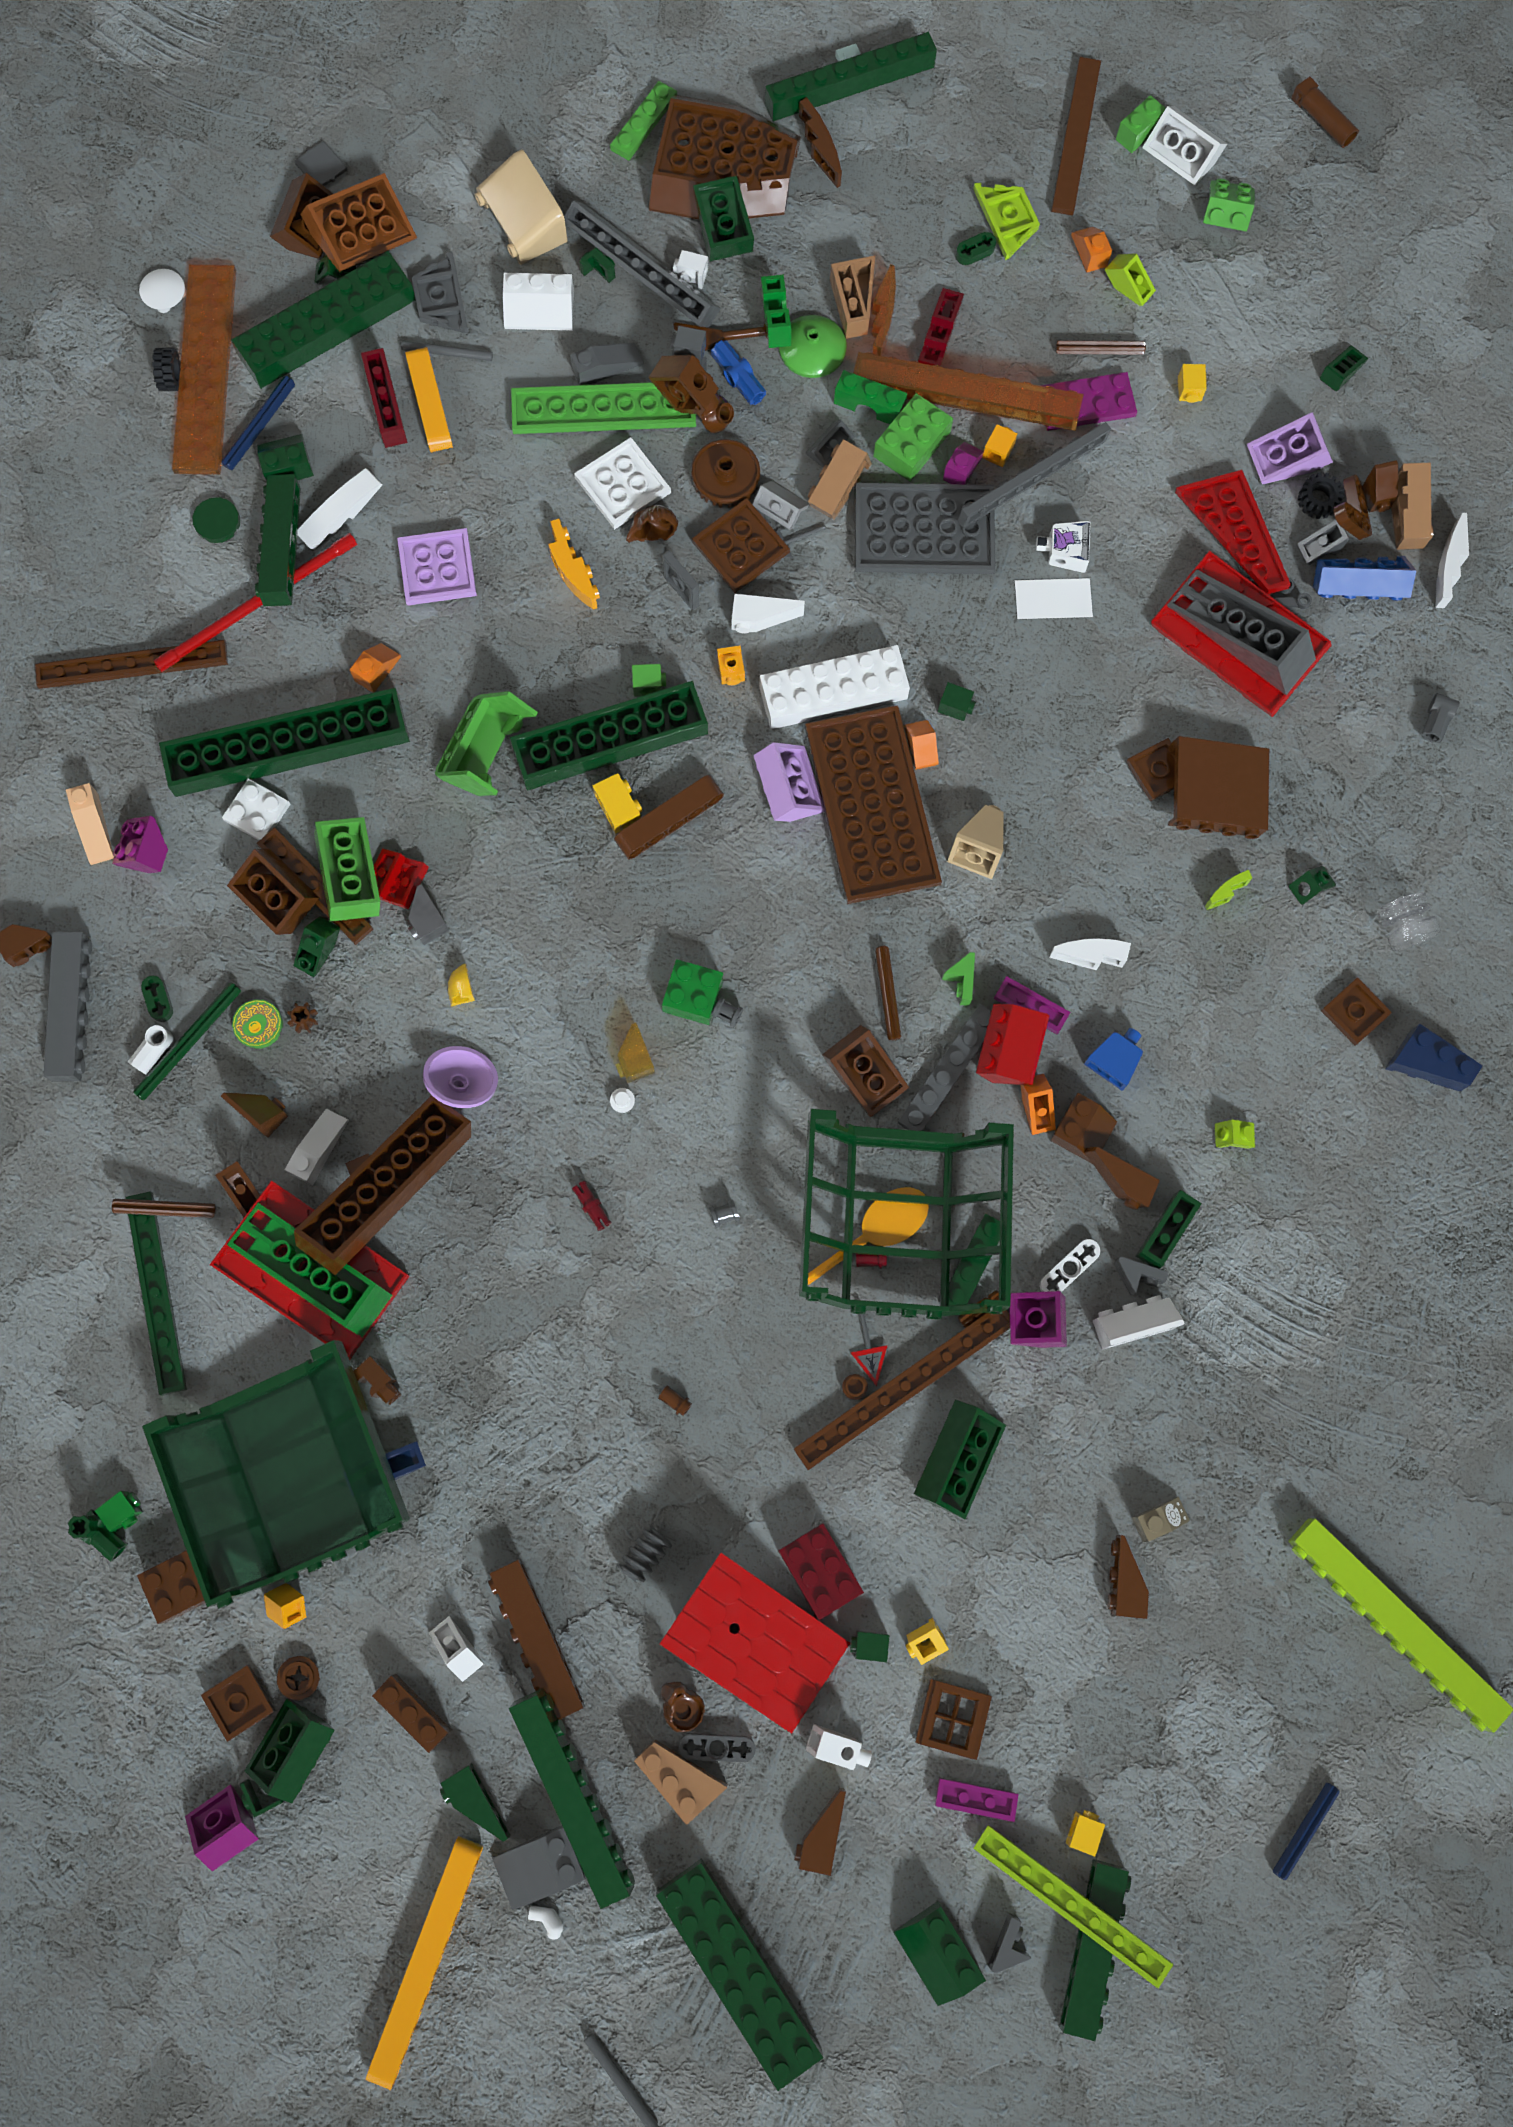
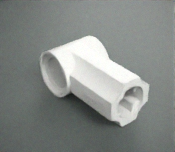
(148, 1051)

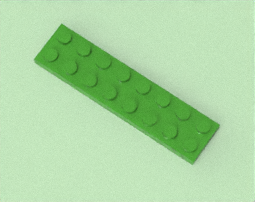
(593, 409)

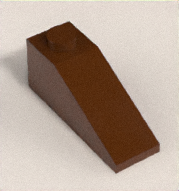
(1124, 1179)
(238, 1187)
(820, 1841)

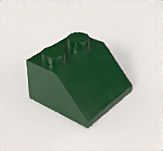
(285, 457)

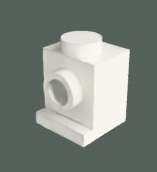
(691, 267)

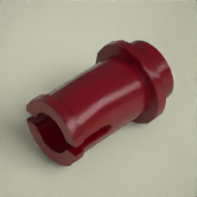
(868, 1260)

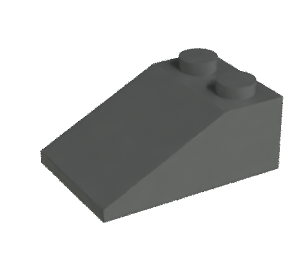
(538, 1868)

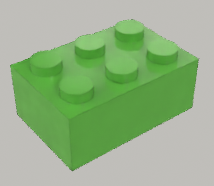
(913, 437)

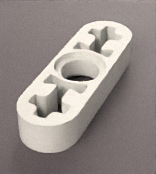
(1078, 1250)

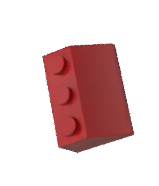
(1012, 1044)

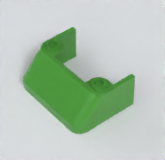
(479, 739)

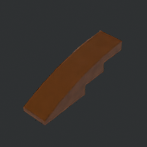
(822, 148)

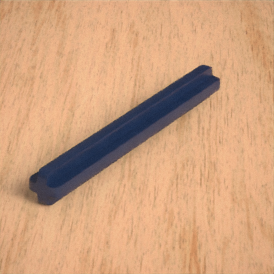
(258, 423)

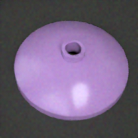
(460, 1077)

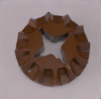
(289, 1687)

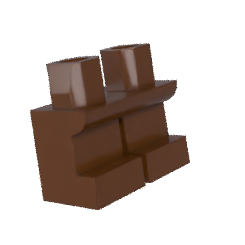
(380, 1379)

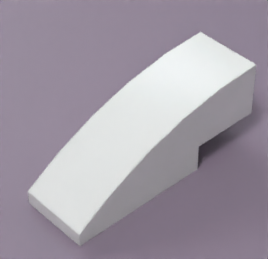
(1092, 952)

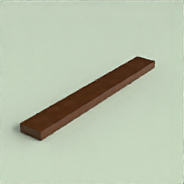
(1076, 136)
(125, 665)

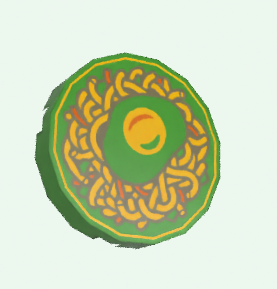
(257, 1024)

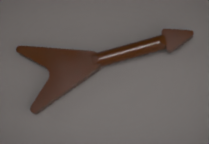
(714, 335)

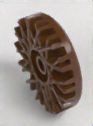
(725, 472)

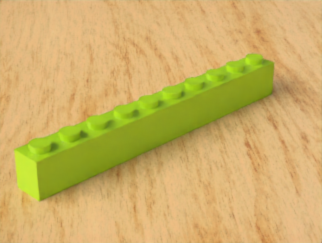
(1401, 1626)

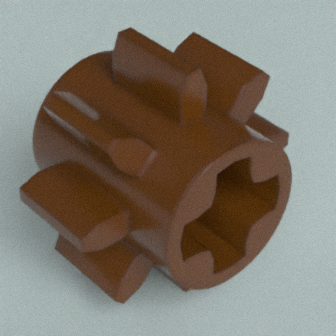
(301, 1011)

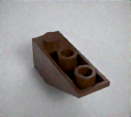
(1129, 1589)

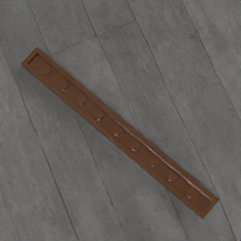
(902, 1388)

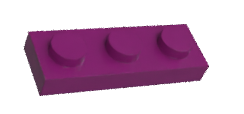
(1017, 994)
(976, 1799)

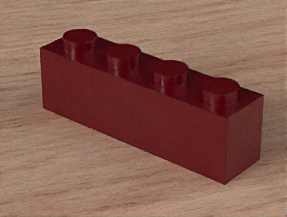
(384, 398)

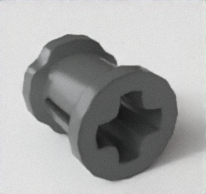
(727, 1012)
(724, 1213)

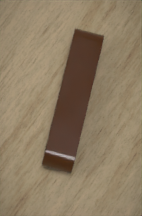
(668, 817)

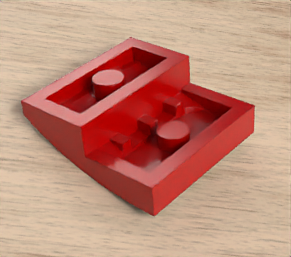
(398, 877)

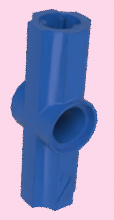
(738, 372)

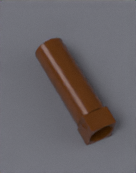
(1324, 112)

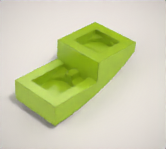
(1225, 892)

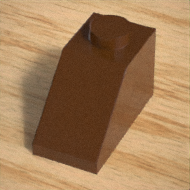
(1381, 487)

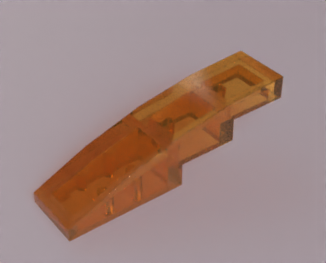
(883, 310)

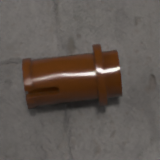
(675, 1401)

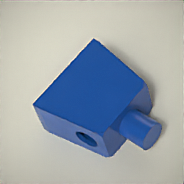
(1117, 1058)

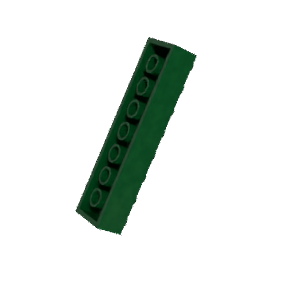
(324, 319)
(609, 735)
(739, 1974)

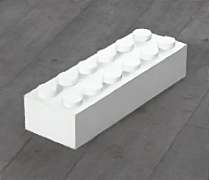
(834, 687)

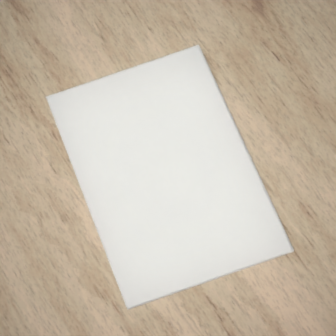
(1053, 598)

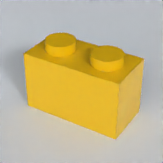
(617, 803)

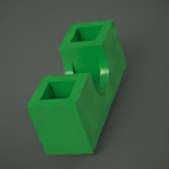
(775, 311)
(857, 390)

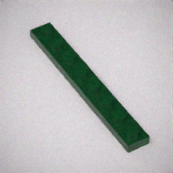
(157, 1300)

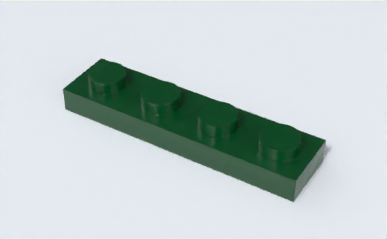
(971, 1269)

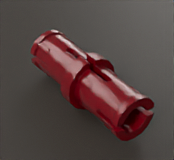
(591, 1205)

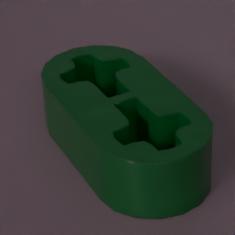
(976, 249)
(162, 997)

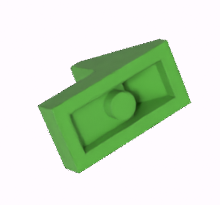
(963, 972)

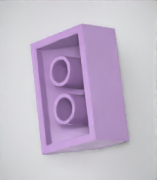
(788, 782)

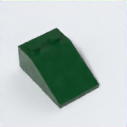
(723, 218)

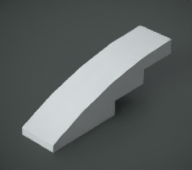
(338, 508)
(1453, 556)

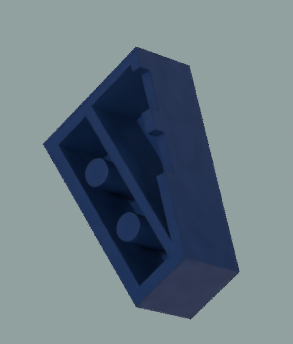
(1434, 1059)

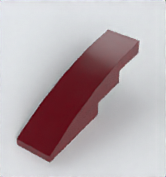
(941, 327)

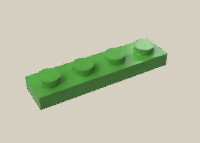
(643, 121)

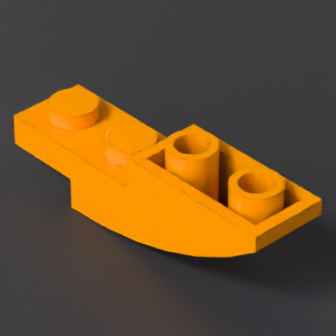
(570, 568)

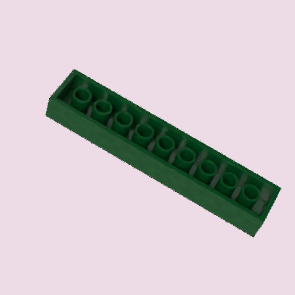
(284, 742)

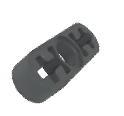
(709, 1756)

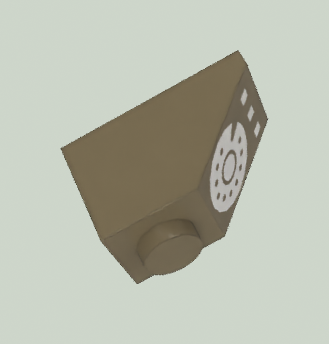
(1160, 1519)

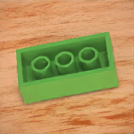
(347, 869)

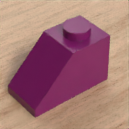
(962, 464)

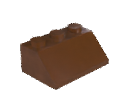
(289, 226)

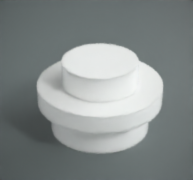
(622, 1100)

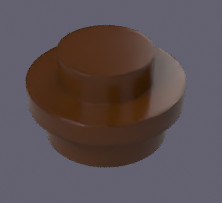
(854, 1386)

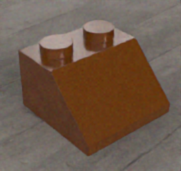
(1083, 1126)

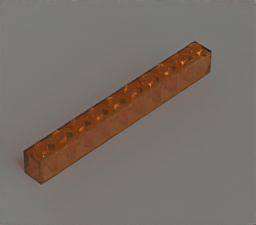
(974, 391)

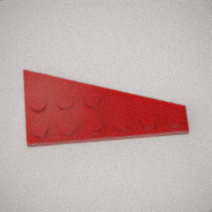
(1234, 519)

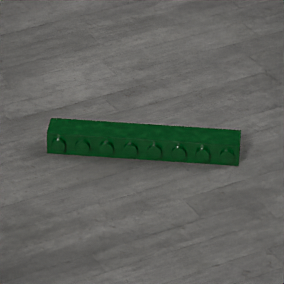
(851, 75)
(572, 1798)

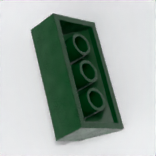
(960, 1459)

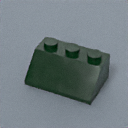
(289, 1751)
(939, 1955)

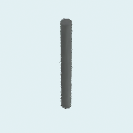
(449, 351)
(620, 2081)

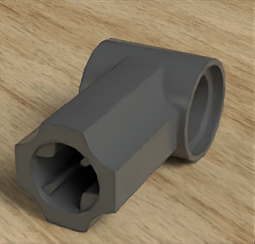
(1440, 714)

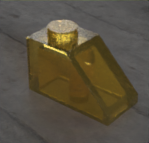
(634, 1057)

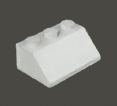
(1184, 145)
(538, 301)
(1136, 1321)

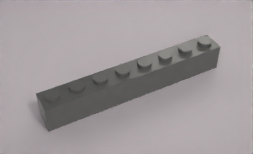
(641, 264)

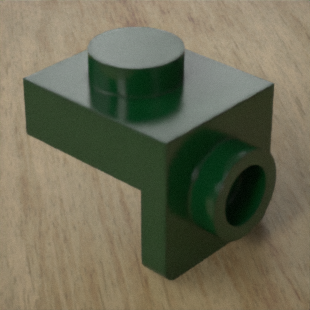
(597, 260)

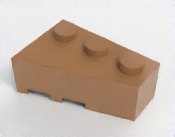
(853, 292)
(838, 479)
(1413, 507)
(678, 1780)

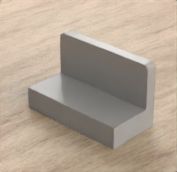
(779, 504)

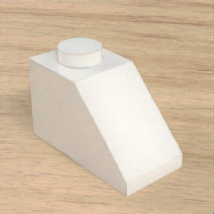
(455, 1649)

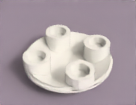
(162, 289)

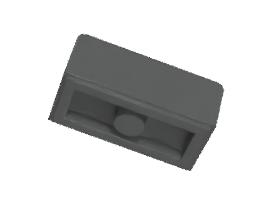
(824, 445)

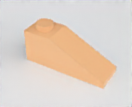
(90, 822)

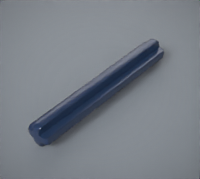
(1306, 1831)

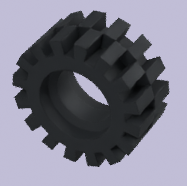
(166, 369)
(1326, 485)

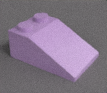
(1290, 451)

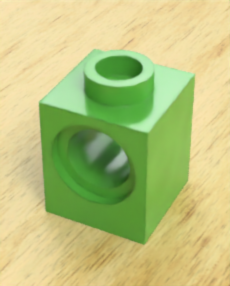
(647, 679)

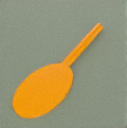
(882, 1226)

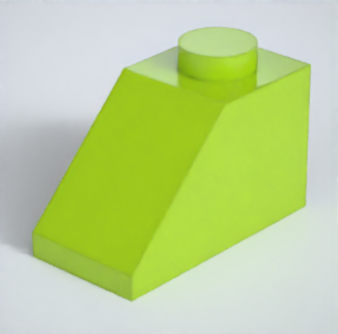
(1130, 278)

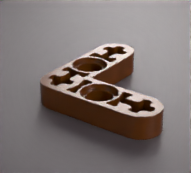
(1354, 514)

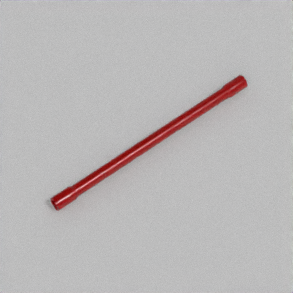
(174, 655)

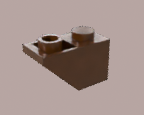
(21, 943)

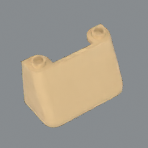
(523, 208)

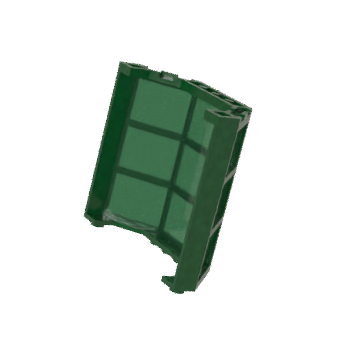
(277, 1477)

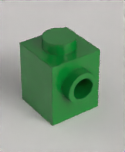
(120, 1511)

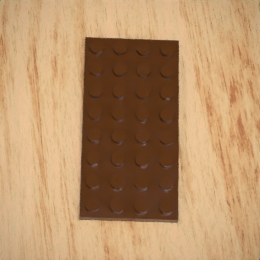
(873, 804)

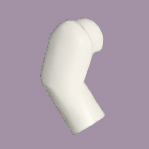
(549, 1919)

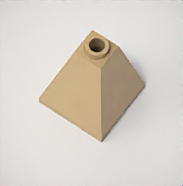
(980, 842)

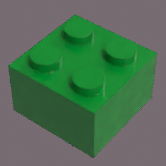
(692, 992)

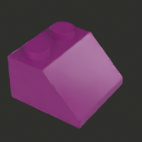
(1038, 1319)
(220, 1828)

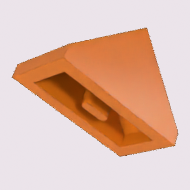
(922, 744)

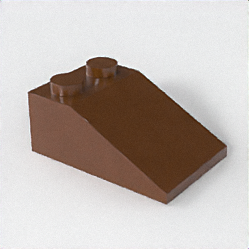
(865, 1070)

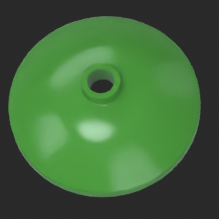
(814, 356)

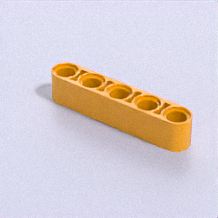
(428, 399)

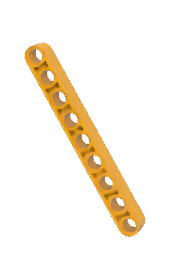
(424, 1963)

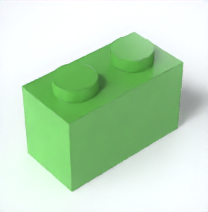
(1139, 124)

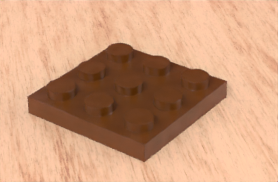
(740, 545)

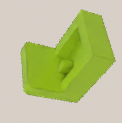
(1235, 1134)

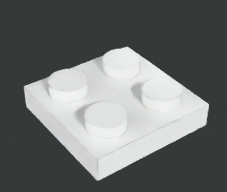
(256, 810)

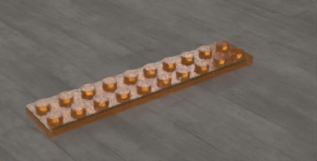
(204, 370)

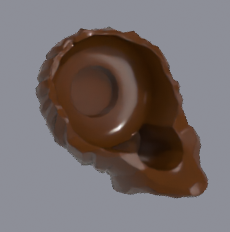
(653, 524)
(682, 1707)

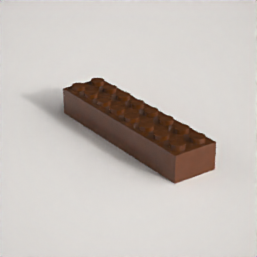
(382, 1184)

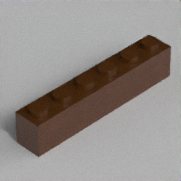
(535, 1637)

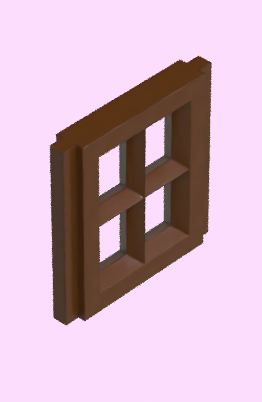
(976, 1725)

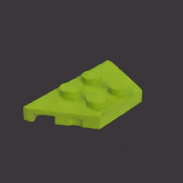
(1008, 215)

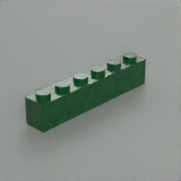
(278, 540)
(1092, 1962)

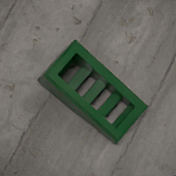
(1343, 368)

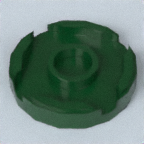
(216, 520)

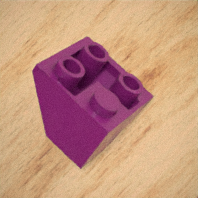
(141, 846)

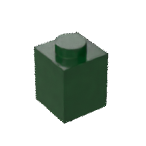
(956, 702)
(870, 1646)

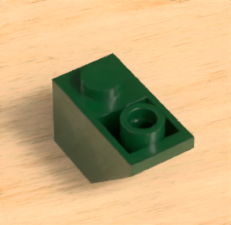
(316, 945)

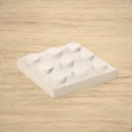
(622, 483)

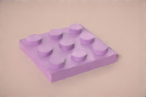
(436, 566)

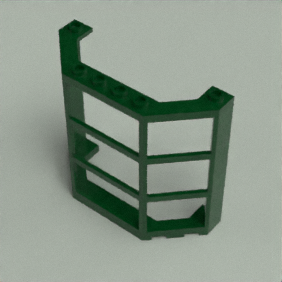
(992, 1135)

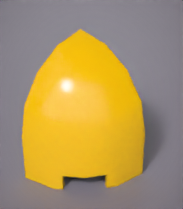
(460, 986)

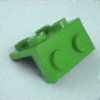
(1230, 205)

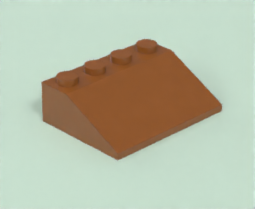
(358, 222)

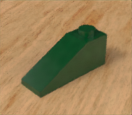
(471, 1799)

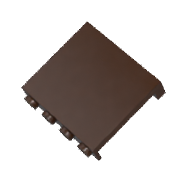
(1220, 787)

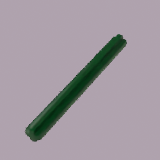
(187, 1041)

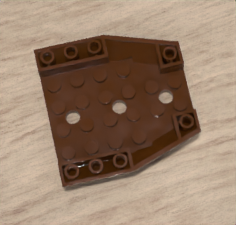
(709, 130)

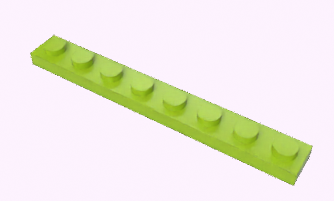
(1074, 1906)

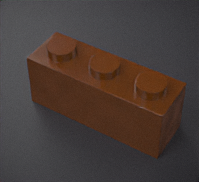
(411, 1712)

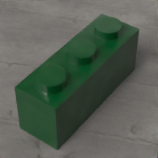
(1168, 1229)

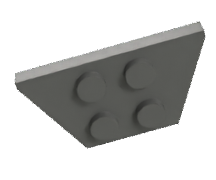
(440, 296)

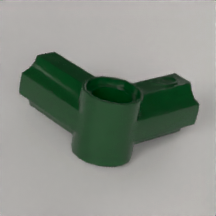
(94, 1532)

